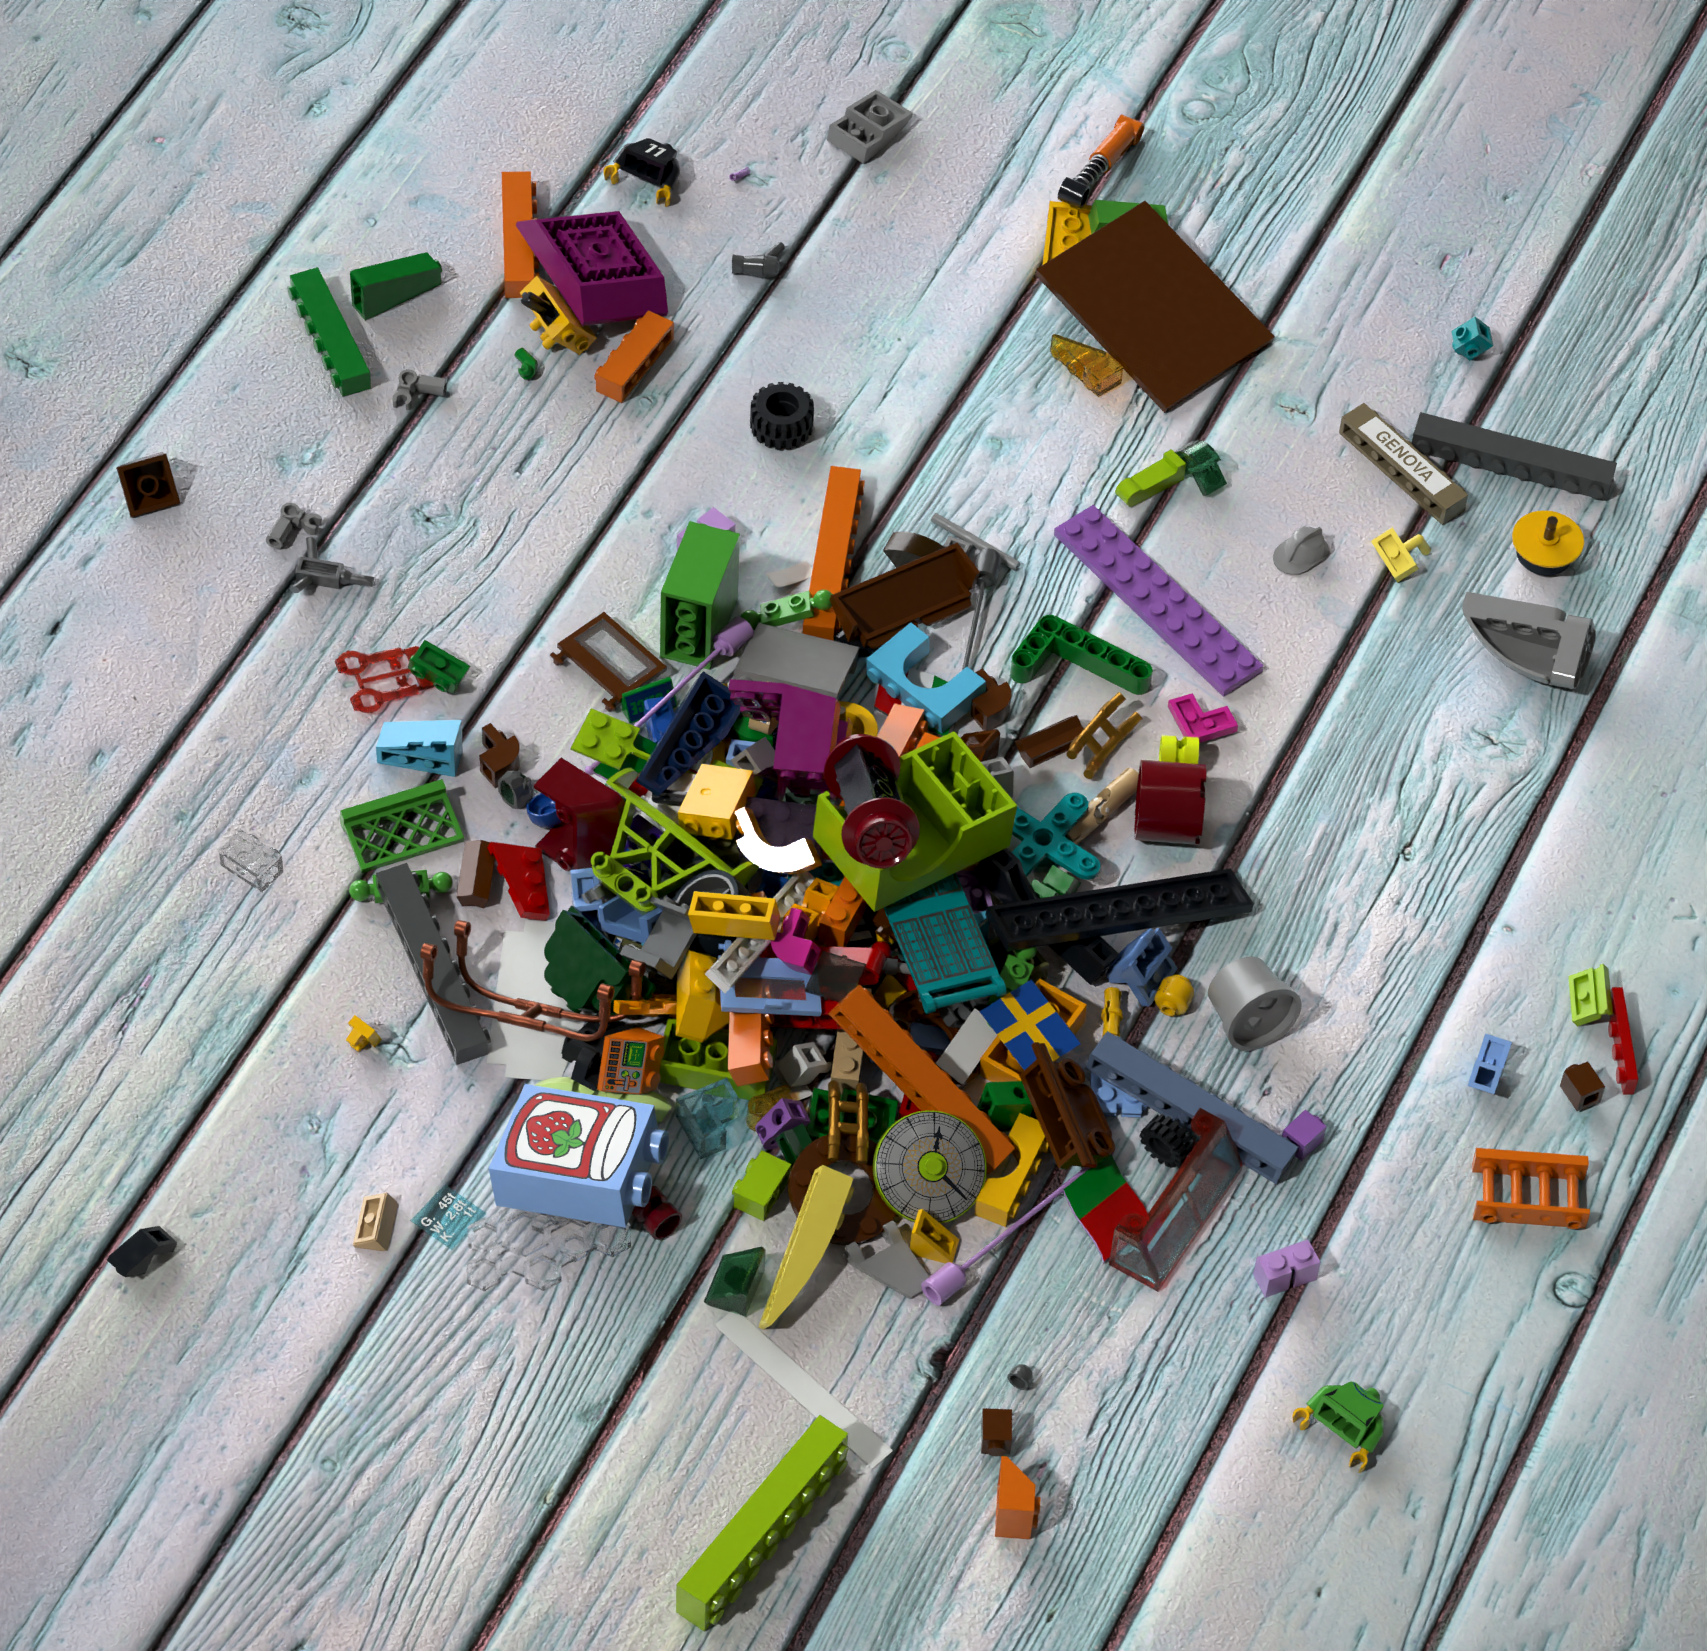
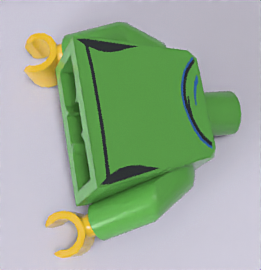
(1348, 1413)

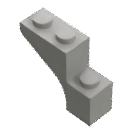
(759, 759)

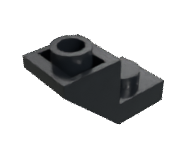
(137, 1252)

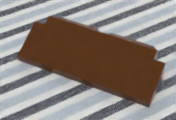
(914, 593)

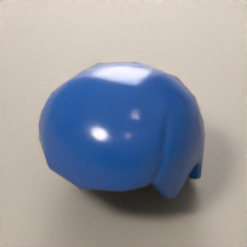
(542, 811)

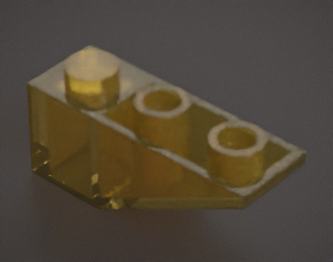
(1090, 365)

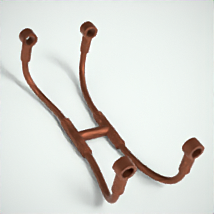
(533, 1009)

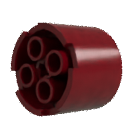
(1170, 802)

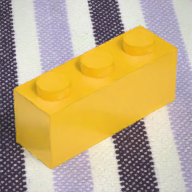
(734, 915)

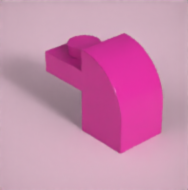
(790, 946)

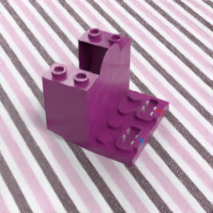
(805, 734)

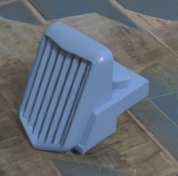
(1143, 965)

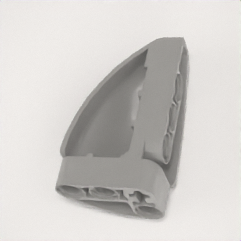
(1532, 638)

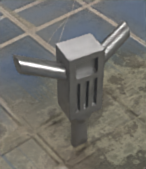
(324, 573)

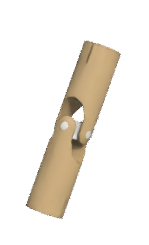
(1104, 804)

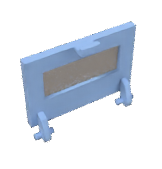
(770, 989)

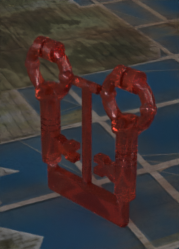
(380, 697)

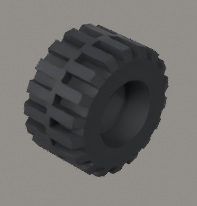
(782, 400)

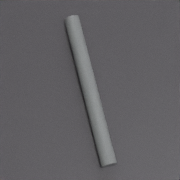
(970, 538)

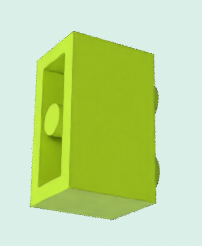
(761, 1185)

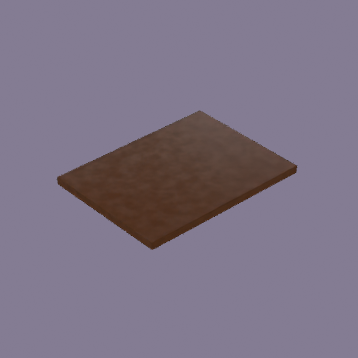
(1154, 306)

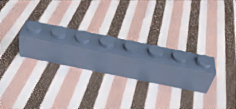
(1181, 1098)

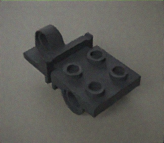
(588, 1054)

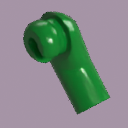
(529, 364)

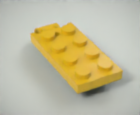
(1065, 228)

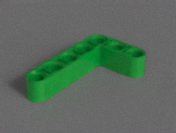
(1081, 648)

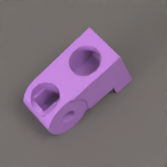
(780, 1118)

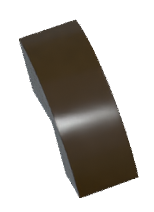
(908, 546)

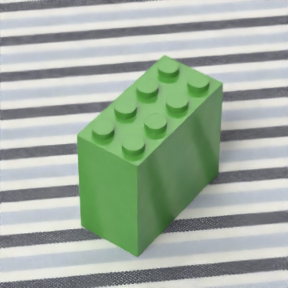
(699, 593)

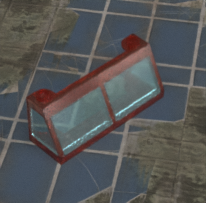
(1154, 1244)

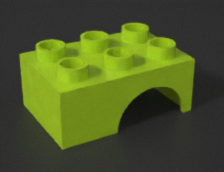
(960, 818)

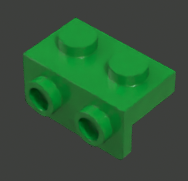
(438, 667)

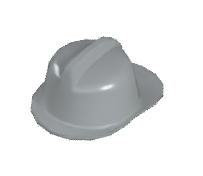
(1301, 551)

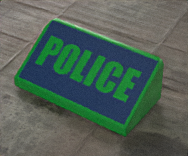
(634, 700)

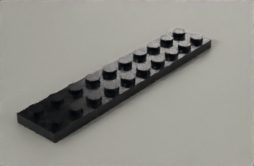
(1118, 909)

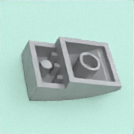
(868, 126)

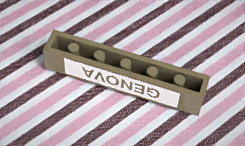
(1403, 463)

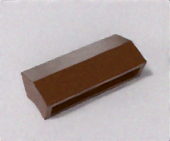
(1049, 741)
(475, 874)

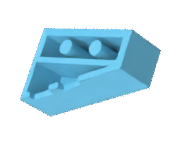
(421, 745)

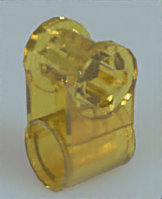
(764, 1103)

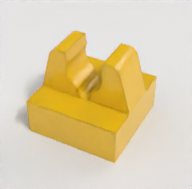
(361, 1034)

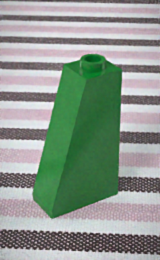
(392, 283)

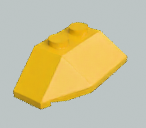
(698, 999)

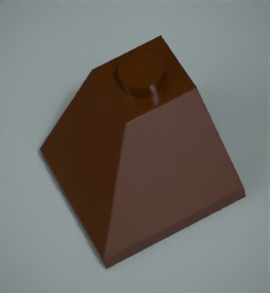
(148, 484)

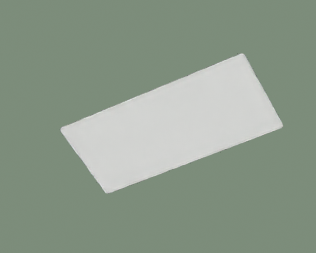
(967, 1047)

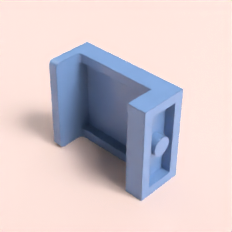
(624, 921)

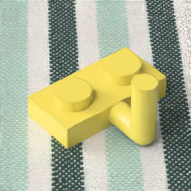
(1396, 554)

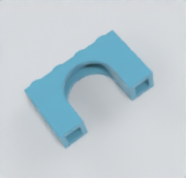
(941, 704)

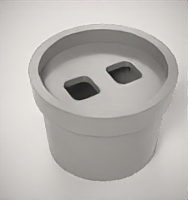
(1253, 1003)

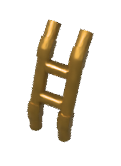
(1115, 735)
(837, 1128)

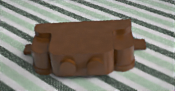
(1067, 1111)

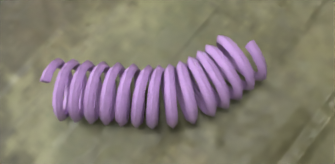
(737, 175)

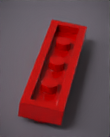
(1622, 1048)

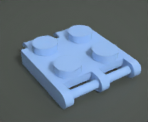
(1114, 1099)

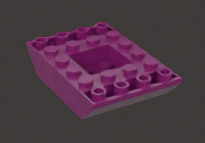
(598, 266)

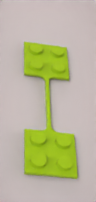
(612, 741)

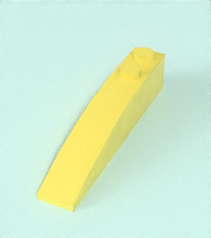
(812, 1232)

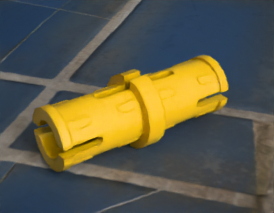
(1112, 1011)

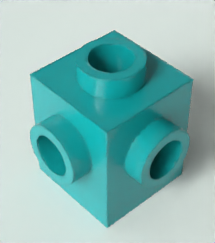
(1472, 338)

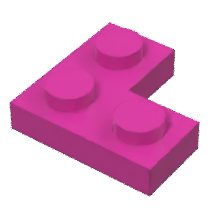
(1198, 724)

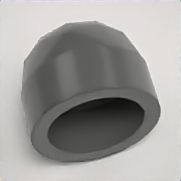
(1020, 1376)

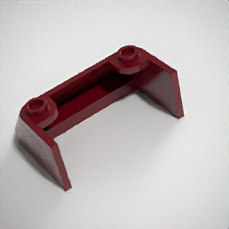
(587, 812)

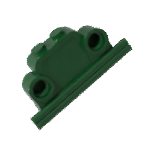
(582, 961)

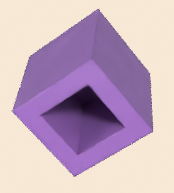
(1306, 1132)

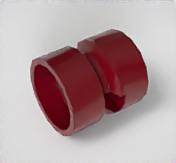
(658, 1215)

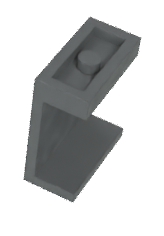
(667, 941)

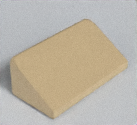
(375, 1222)

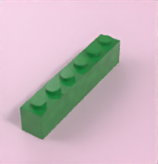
(329, 332)

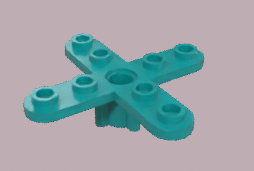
(1046, 843)

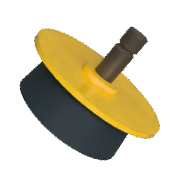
(1547, 542)

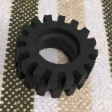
(1166, 1141)

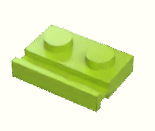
(1590, 995)

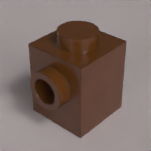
(1582, 1085)
(996, 1431)

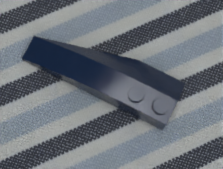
(693, 732)

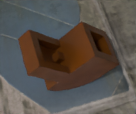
(993, 706)
(501, 755)

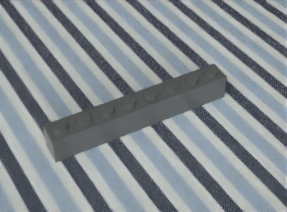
(1513, 456)
(415, 927)

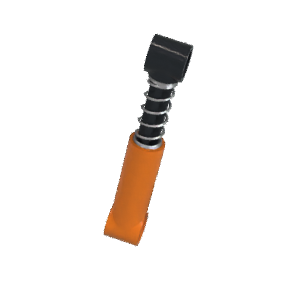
(1125, 133)

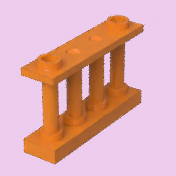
(1534, 1165)

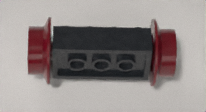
(878, 823)

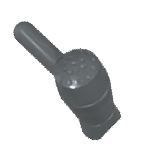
(759, 265)

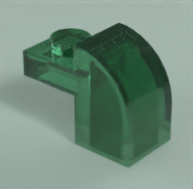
(1202, 464)

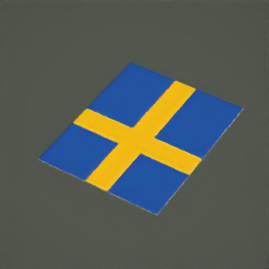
(1029, 1018)

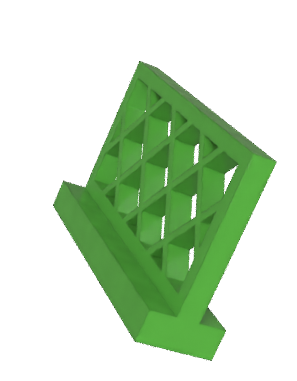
(395, 805)

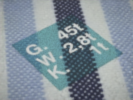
(447, 1216)

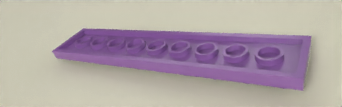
(1158, 600)

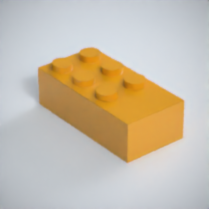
(1000, 1065)

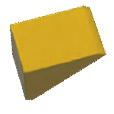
(932, 1239)

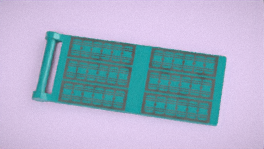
(943, 944)

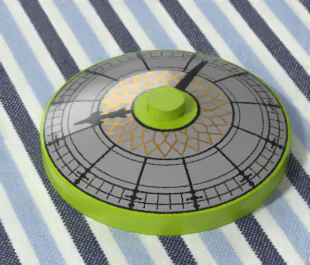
(929, 1165)

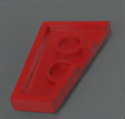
(525, 876)

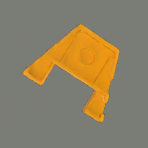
(656, 1005)

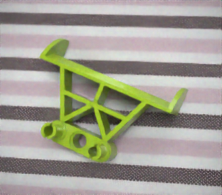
(612, 873)

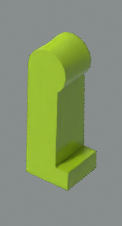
(1152, 479)

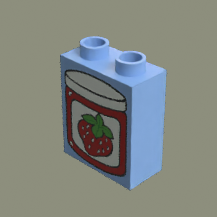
(577, 1156)

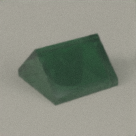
(737, 1281)

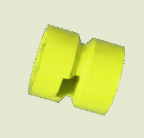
(1179, 751)

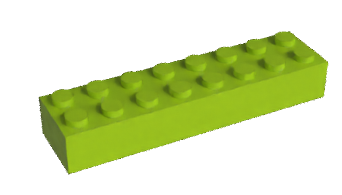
(762, 1524)

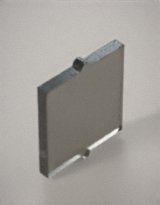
(834, 976)

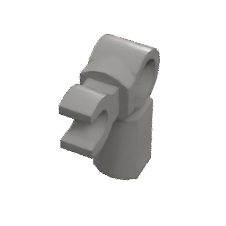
(410, 382)
(291, 517)

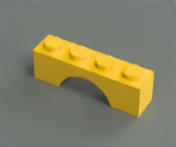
(1001, 1195)

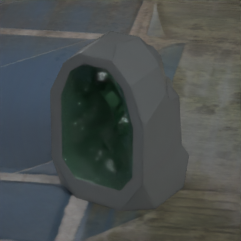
(515, 789)

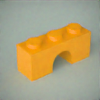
(814, 905)

